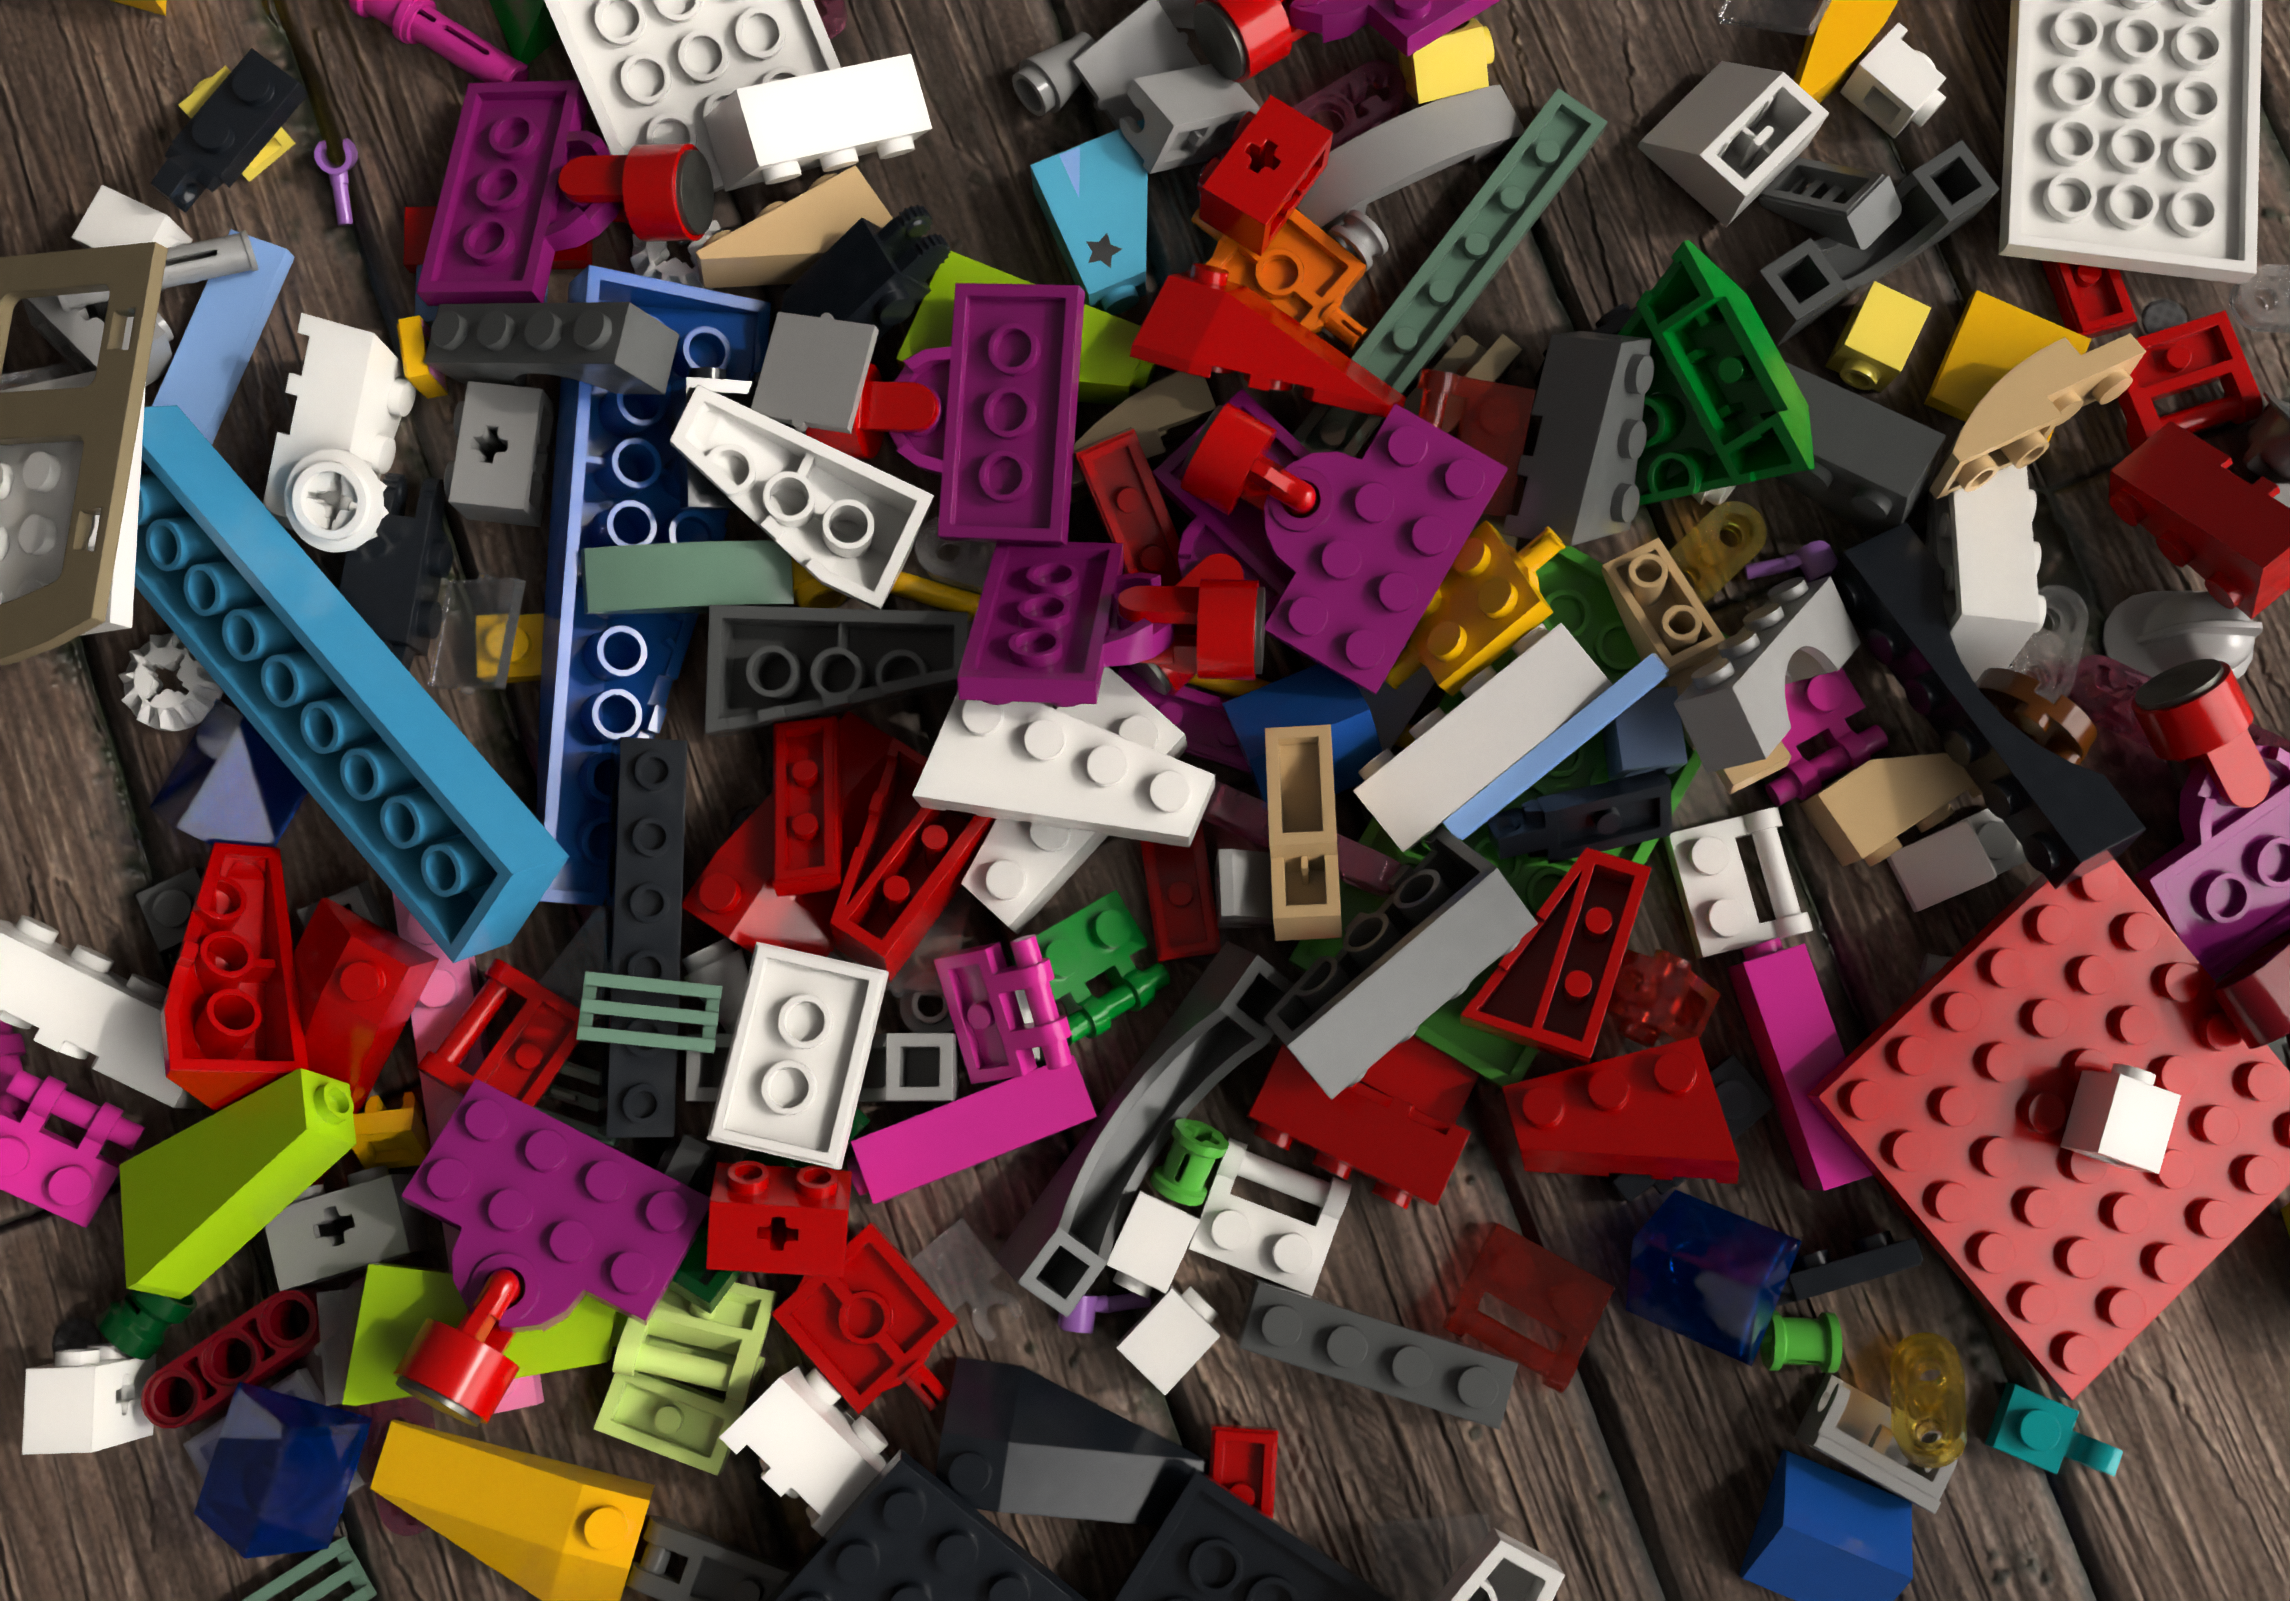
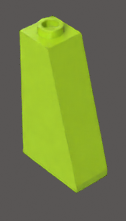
(1106, 367)
(227, 1178)
(403, 1296)

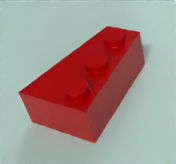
(903, 868)
(1626, 1116)

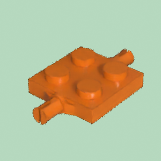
(1298, 273)

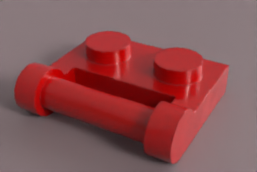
(2184, 360)
(528, 1051)

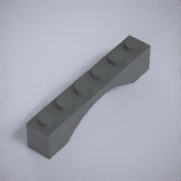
(1076, 1218)

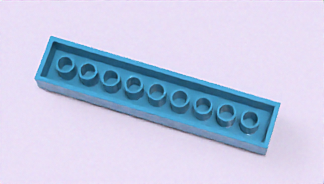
(334, 699)

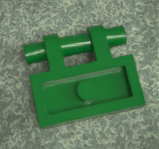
(1094, 943)

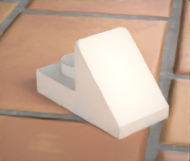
(1956, 859)

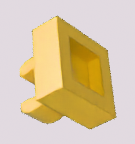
(391, 1136)

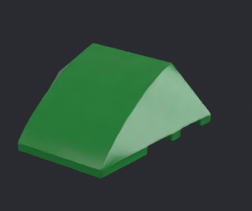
(1719, 388)

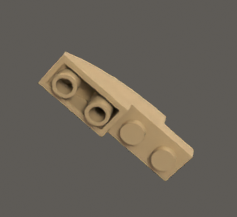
(2027, 405)
(1672, 622)

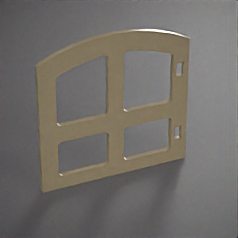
(99, 415)

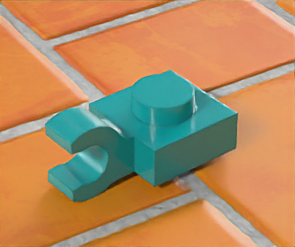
(2043, 1433)

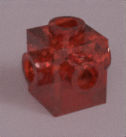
(1660, 999)

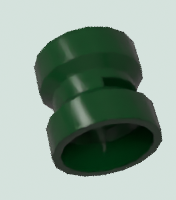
(140, 1319)

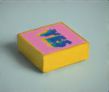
(414, 341)

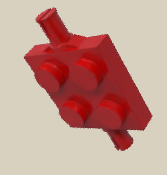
(870, 1324)

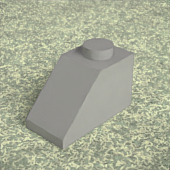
(1243, 889)

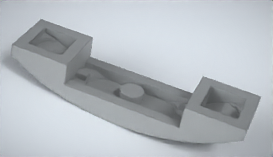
(1410, 149)

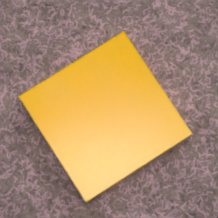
(1985, 347)

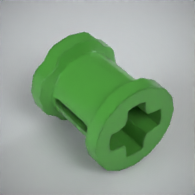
(1189, 1162)
(1802, 1342)

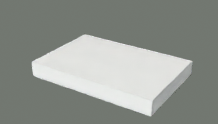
(798, 1055)

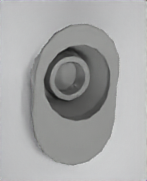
(2178, 627)

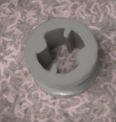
(1360, 237)

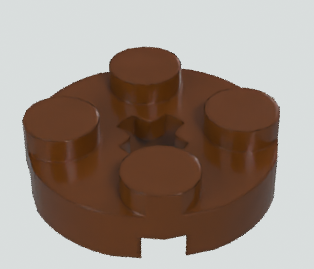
(2057, 726)

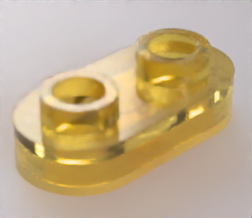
(1709, 559)
(1928, 1405)

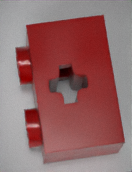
(1263, 174)
(778, 1219)

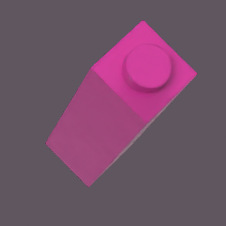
(1796, 1053)
(969, 1131)

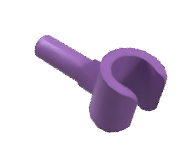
(339, 178)
(1814, 559)
(1083, 1316)

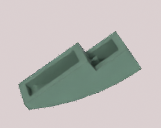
(685, 577)

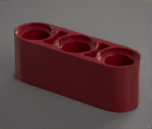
(2259, 994)
(212, 1366)

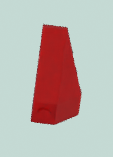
(1226, 327)
(737, 886)
(234, 988)
(355, 995)

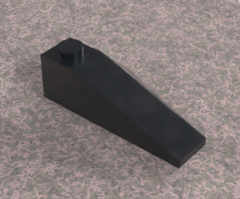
(1051, 1452)

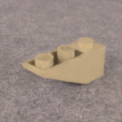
(791, 234)
(1882, 799)

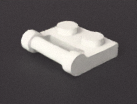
(1717, 890)
(1263, 1238)

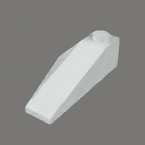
(819, 504)

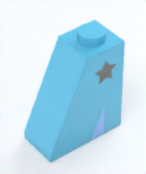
(1099, 217)

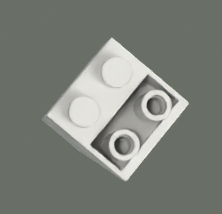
(1734, 135)

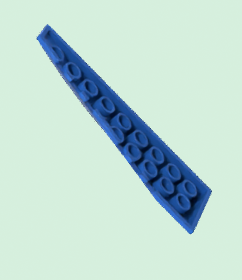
(617, 488)

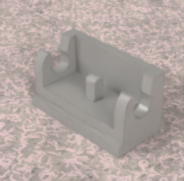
(1186, 116)
(1860, 1436)

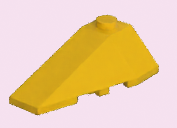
(525, 1515)

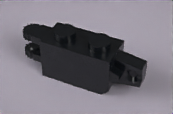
(872, 272)
(399, 572)

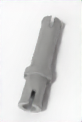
(189, 265)

